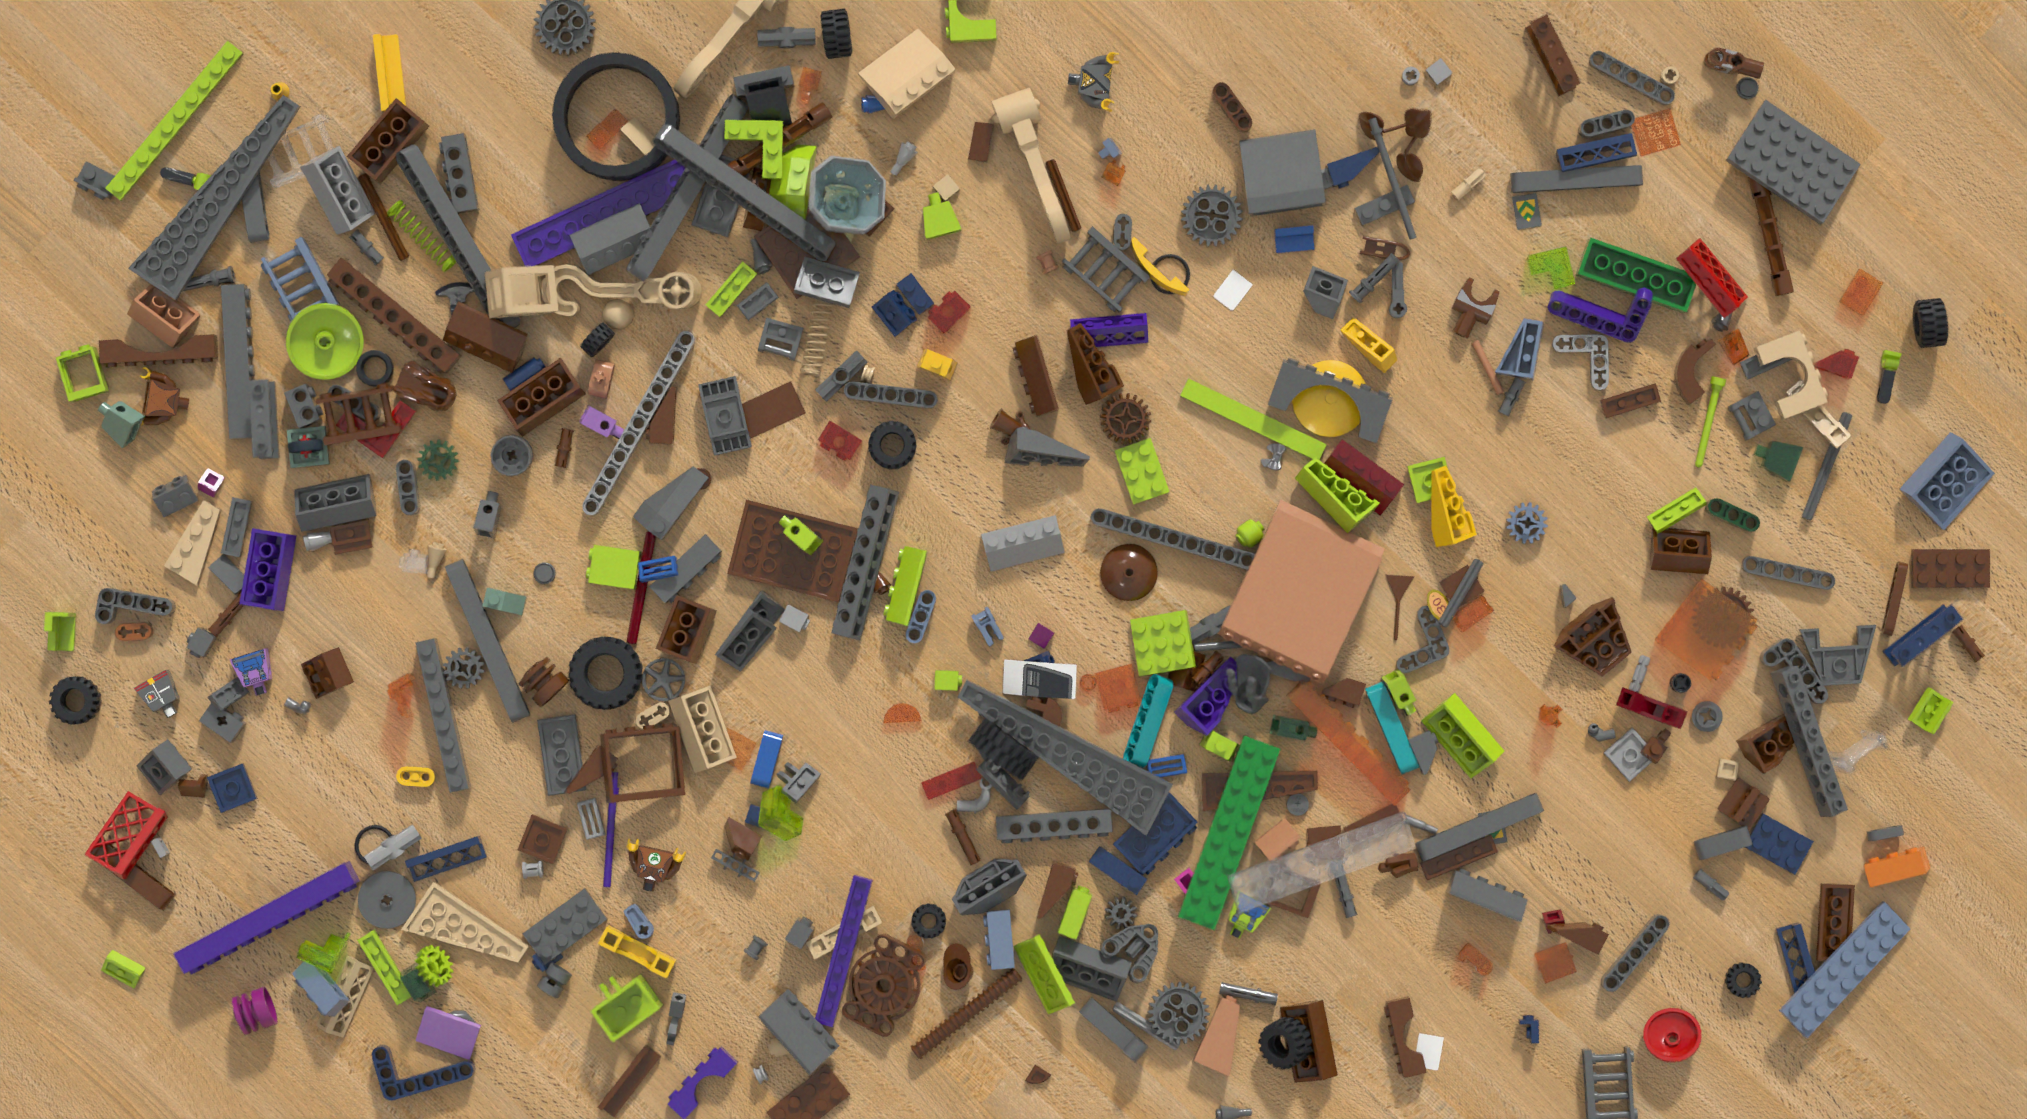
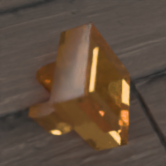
(1113, 173)

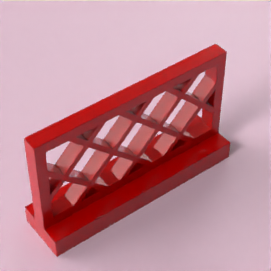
(1711, 285)
(137, 846)

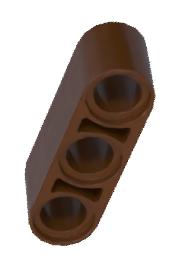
(1230, 97)

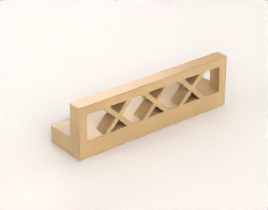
(346, 980)

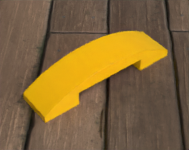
(1174, 285)

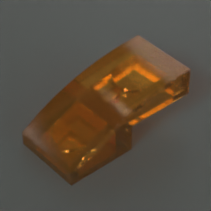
(607, 129)

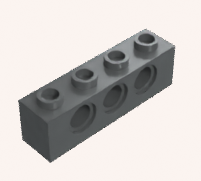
(459, 142)

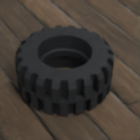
(579, 673)

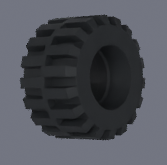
(836, 33)
(1930, 323)
(880, 457)
(58, 700)
(1295, 1036)

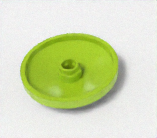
(324, 341)

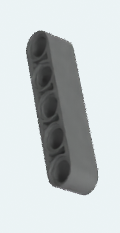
(255, 212)
(881, 395)
(1644, 949)

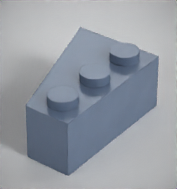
(1523, 352)

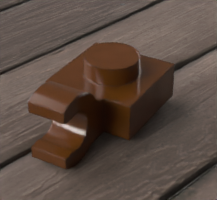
(1654, 747)

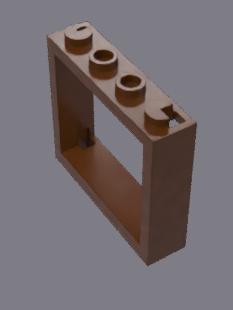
(679, 789)

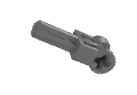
(1397, 292)

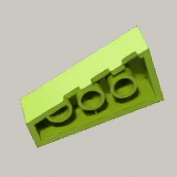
(1336, 495)

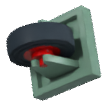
(307, 447)

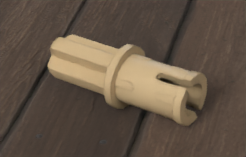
(1468, 184)

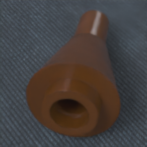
(881, 585)

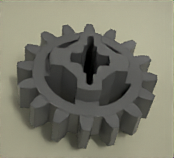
(456, 657)

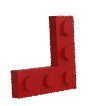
(382, 444)

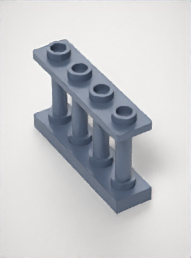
(309, 266)

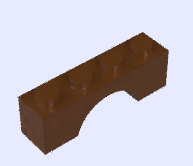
(1400, 1012)

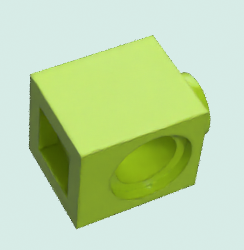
(947, 680)

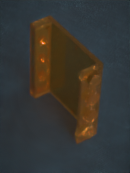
(1707, 630)

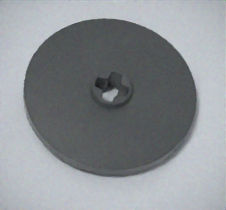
(393, 886)

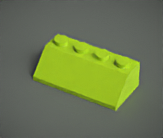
(906, 585)
(1463, 735)

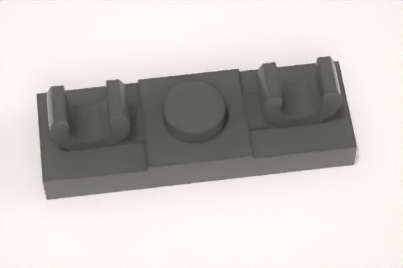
(1003, 783)

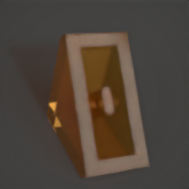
(1734, 346)

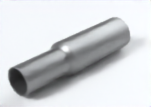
(1421, 825)

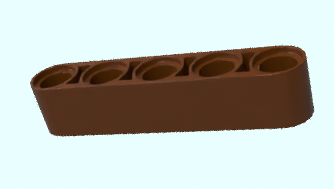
(140, 880)

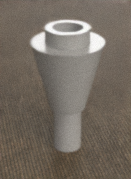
(906, 153)

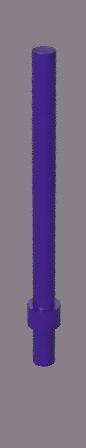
(610, 834)

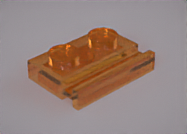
(1861, 292)

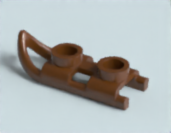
(1390, 247)

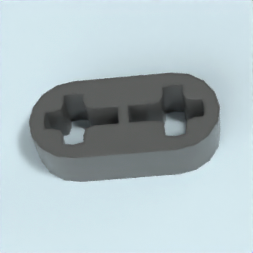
(1127, 233)
(1884, 833)

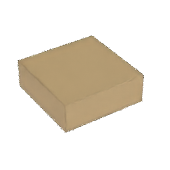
(946, 187)
(1727, 769)

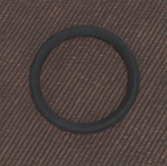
(1175, 257)
(361, 833)

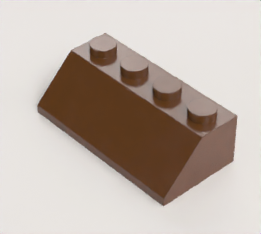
(389, 134)
(485, 337)
(1036, 376)
(541, 397)
(1321, 1061)

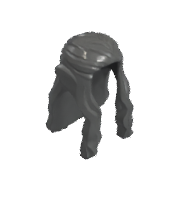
(1251, 683)

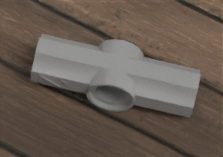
(392, 847)

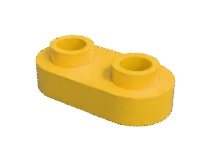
(416, 776)

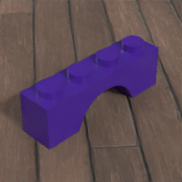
(685, 1100)

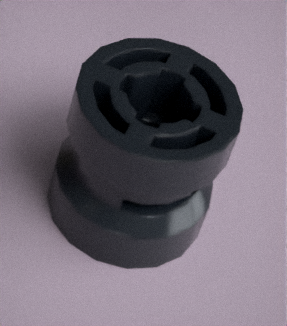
(1680, 682)

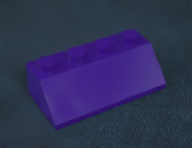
(268, 569)

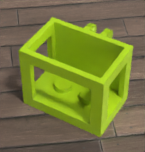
(626, 1006)

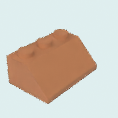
(163, 315)

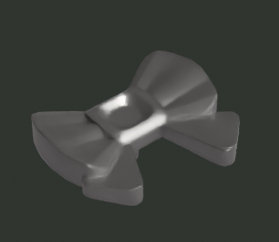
(1274, 463)

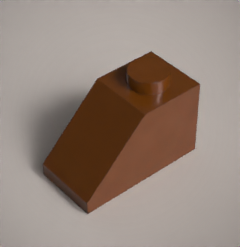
(741, 839)

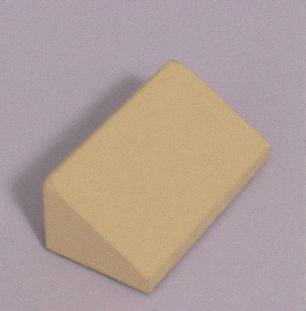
(639, 135)

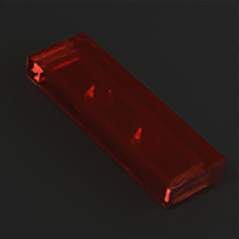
(951, 780)

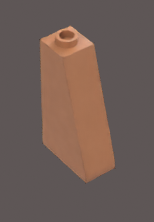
(1219, 1038)

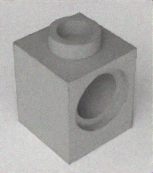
(795, 618)

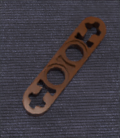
(1894, 598)

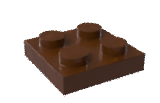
(542, 839)

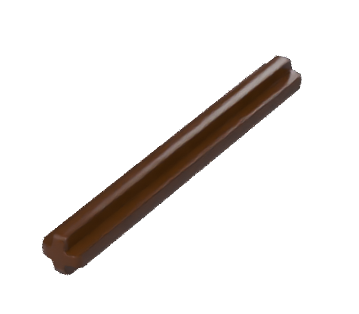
(383, 217)

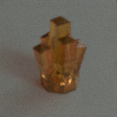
(1549, 715)

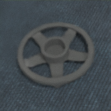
(663, 679)

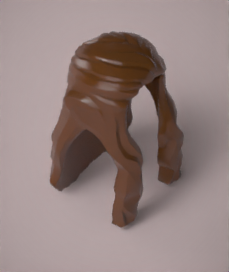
(425, 387)

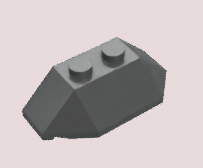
(988, 886)

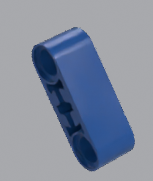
(766, 759)

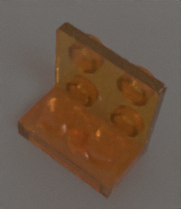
(395, 693)

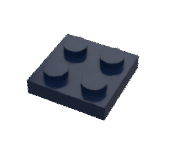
(232, 788)

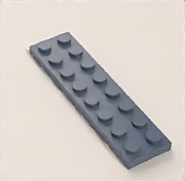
(1844, 969)

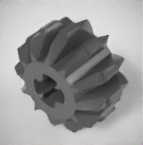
(1127, 915)

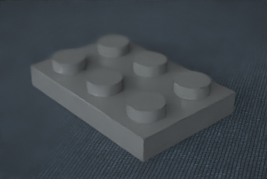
(826, 282)

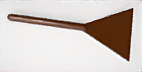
(1398, 585)

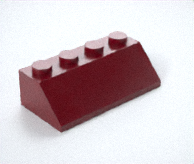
(1364, 475)

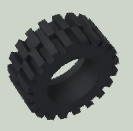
(1003, 749)

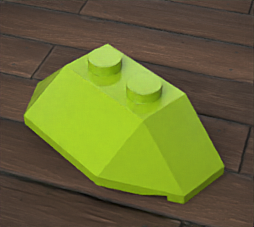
(796, 179)

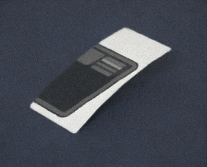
(1039, 679)

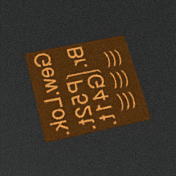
(1655, 132)

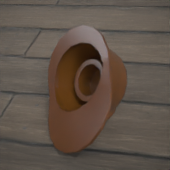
(957, 966)

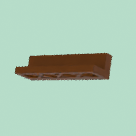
(629, 1081)

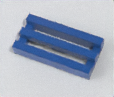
(673, 566)
(1182, 763)

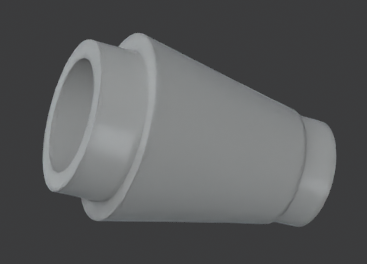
(316, 540)

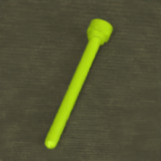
(1716, 385)

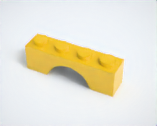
(638, 951)

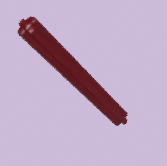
(640, 591)

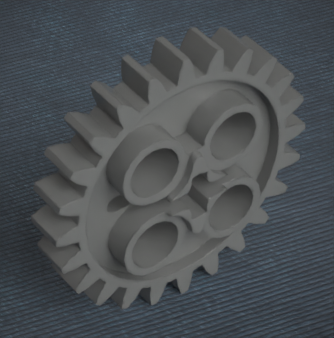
(578, 34)
(1213, 198)
(1169, 1027)

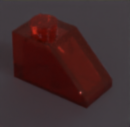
(1840, 363)

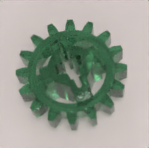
(434, 452)

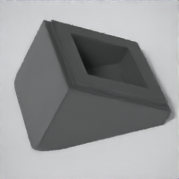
(1566, 595)

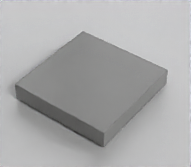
(1626, 754)

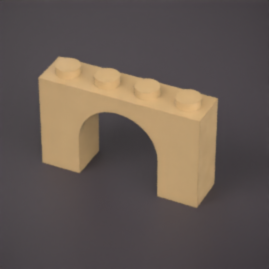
(1811, 393)

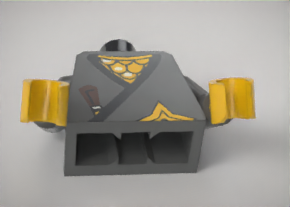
(1095, 81)

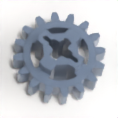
(1526, 531)

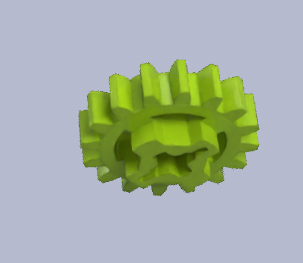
(432, 966)

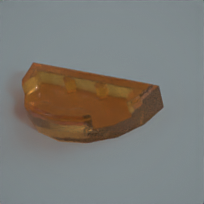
(902, 713)

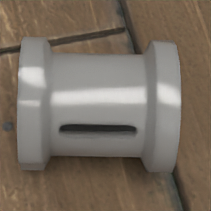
(532, 869)

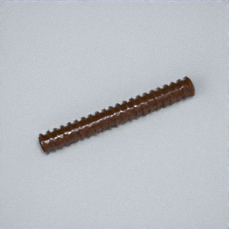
(966, 1013)

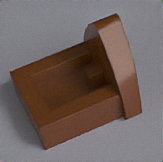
(193, 788)

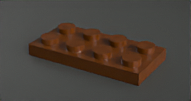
(1950, 568)
(811, 1098)

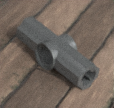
(786, 37)
(832, 385)
(1208, 626)

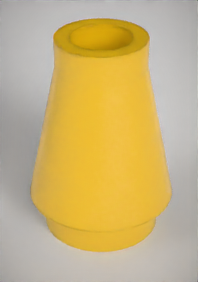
(284, 90)

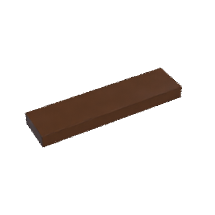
(1459, 857)

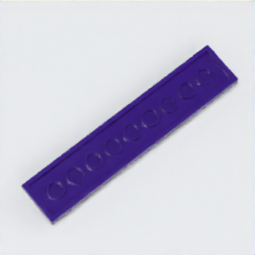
(552, 235)

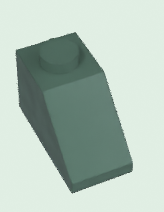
(504, 601)

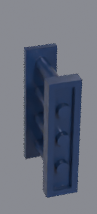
(1922, 635)

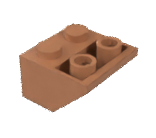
(1278, 840)

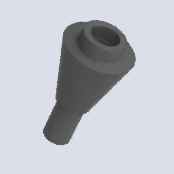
(761, 261)
(1721, 323)
(1227, 1112)

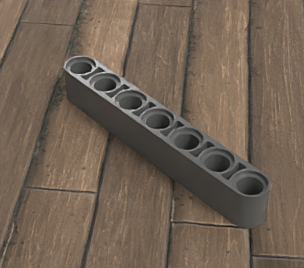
(1576, 179)
(1479, 827)

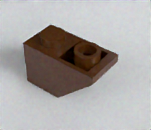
(1346, 690)

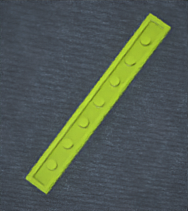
(1253, 419)

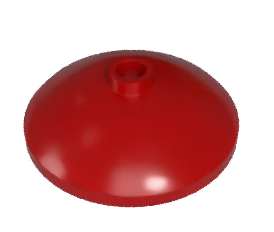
(1672, 1024)

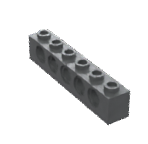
(1004, 823)

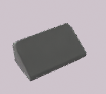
(228, 573)

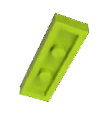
(731, 289)
(1676, 510)

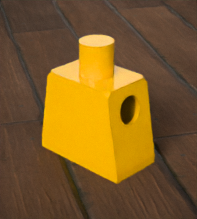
(937, 364)

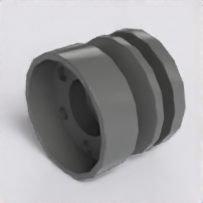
(500, 456)

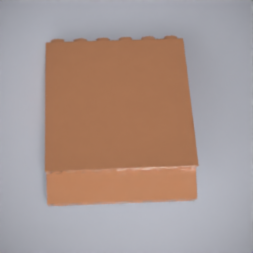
(1301, 592)

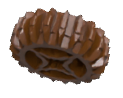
(1127, 402)

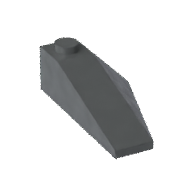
(1034, 446)
(666, 506)

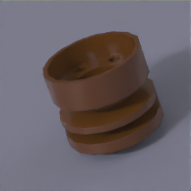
(543, 682)

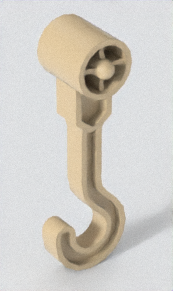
(696, 72)
(1017, 114)
(674, 290)

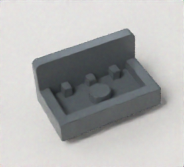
(174, 495)

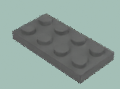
(564, 926)

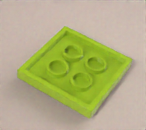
(1163, 643)

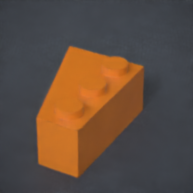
(1896, 866)

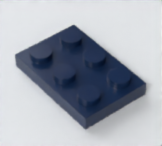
(1779, 844)

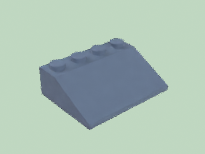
(1947, 480)

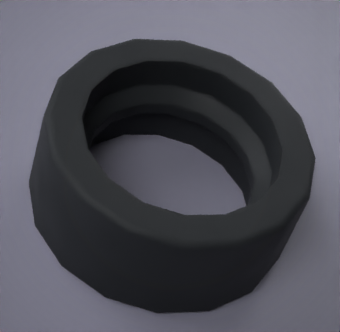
(360, 367)

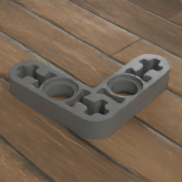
(1430, 649)

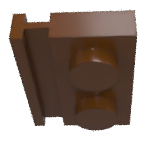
(351, 537)

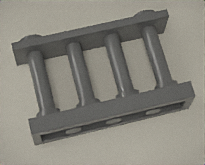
(1123, 263)
(264, 419)
(1592, 1078)

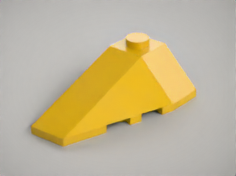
(1448, 516)

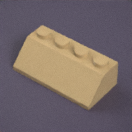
(702, 729)

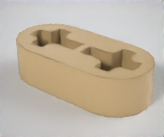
(656, 719)

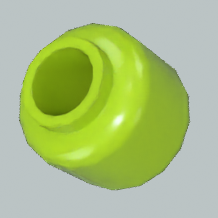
(1250, 533)

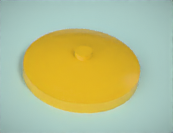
(1326, 408)

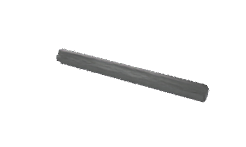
(1824, 473)

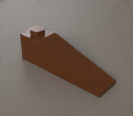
(1092, 371)
(1767, 744)

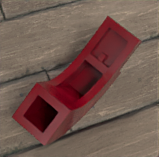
(1651, 708)

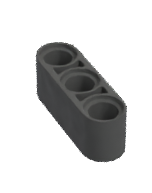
(1615, 120)
(358, 410)
(401, 480)
(1722, 842)

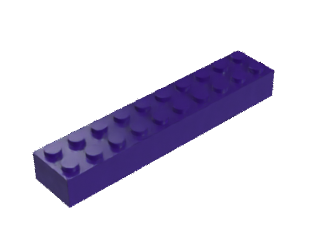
(271, 915)

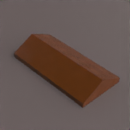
(1834, 918)

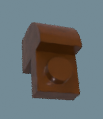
(1050, 710)

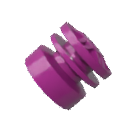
(250, 1012)

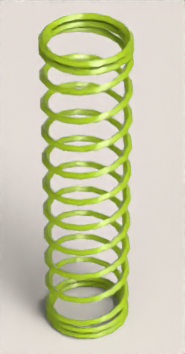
(448, 263)

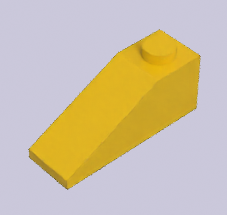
(1370, 345)

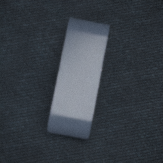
(920, 626)

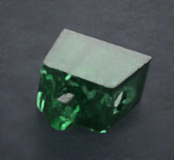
(1779, 458)
(1287, 728)
(415, 985)

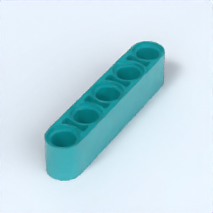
(1148, 720)
(1392, 727)

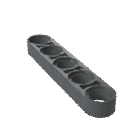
(1622, 77)
(1797, 576)

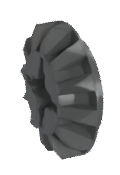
(1715, 713)

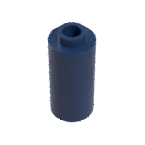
(523, 373)

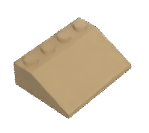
(906, 73)

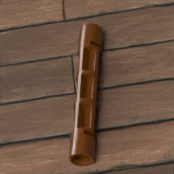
(810, 120)
(1780, 275)

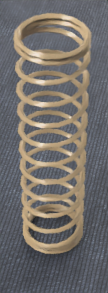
(807, 370)

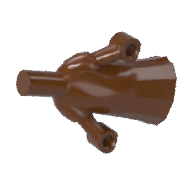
(1006, 424)

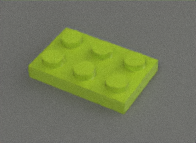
(1141, 471)

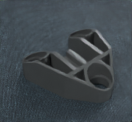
(1146, 959)

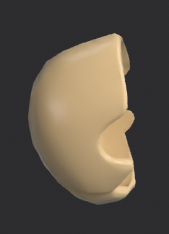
(618, 314)

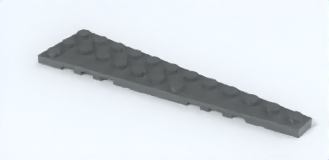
(189, 236)
(1107, 777)

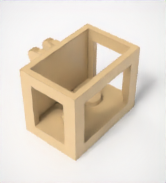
(518, 291)

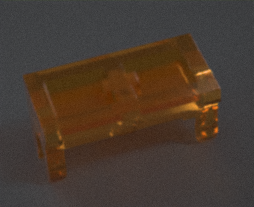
(1472, 613)

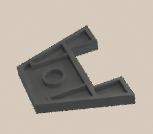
(1839, 663)

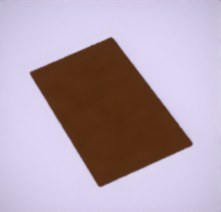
(772, 409)

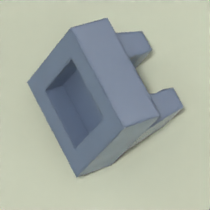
(1110, 149)

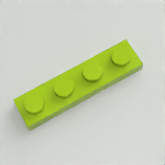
(384, 966)

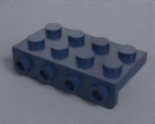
(1166, 832)

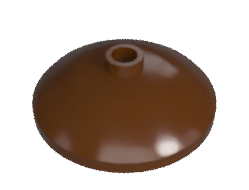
(1114, 572)

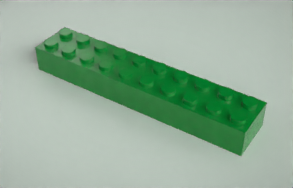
(1228, 832)

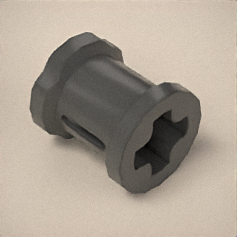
(755, 947)

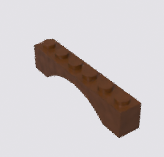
(198, 347)

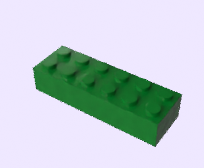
(1631, 271)

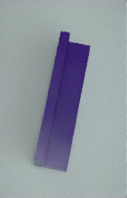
(1111, 325)

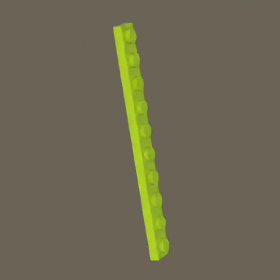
(174, 121)

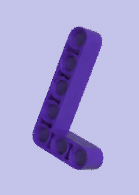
(1603, 315)

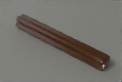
(1063, 195)

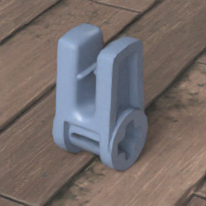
(989, 620)
(637, 919)

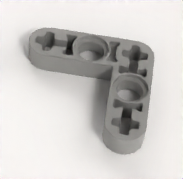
(1589, 347)

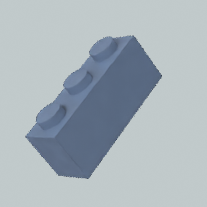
(999, 939)
(320, 989)

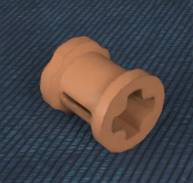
(1047, 262)

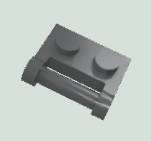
(780, 332)
(1757, 413)

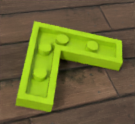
(767, 131)

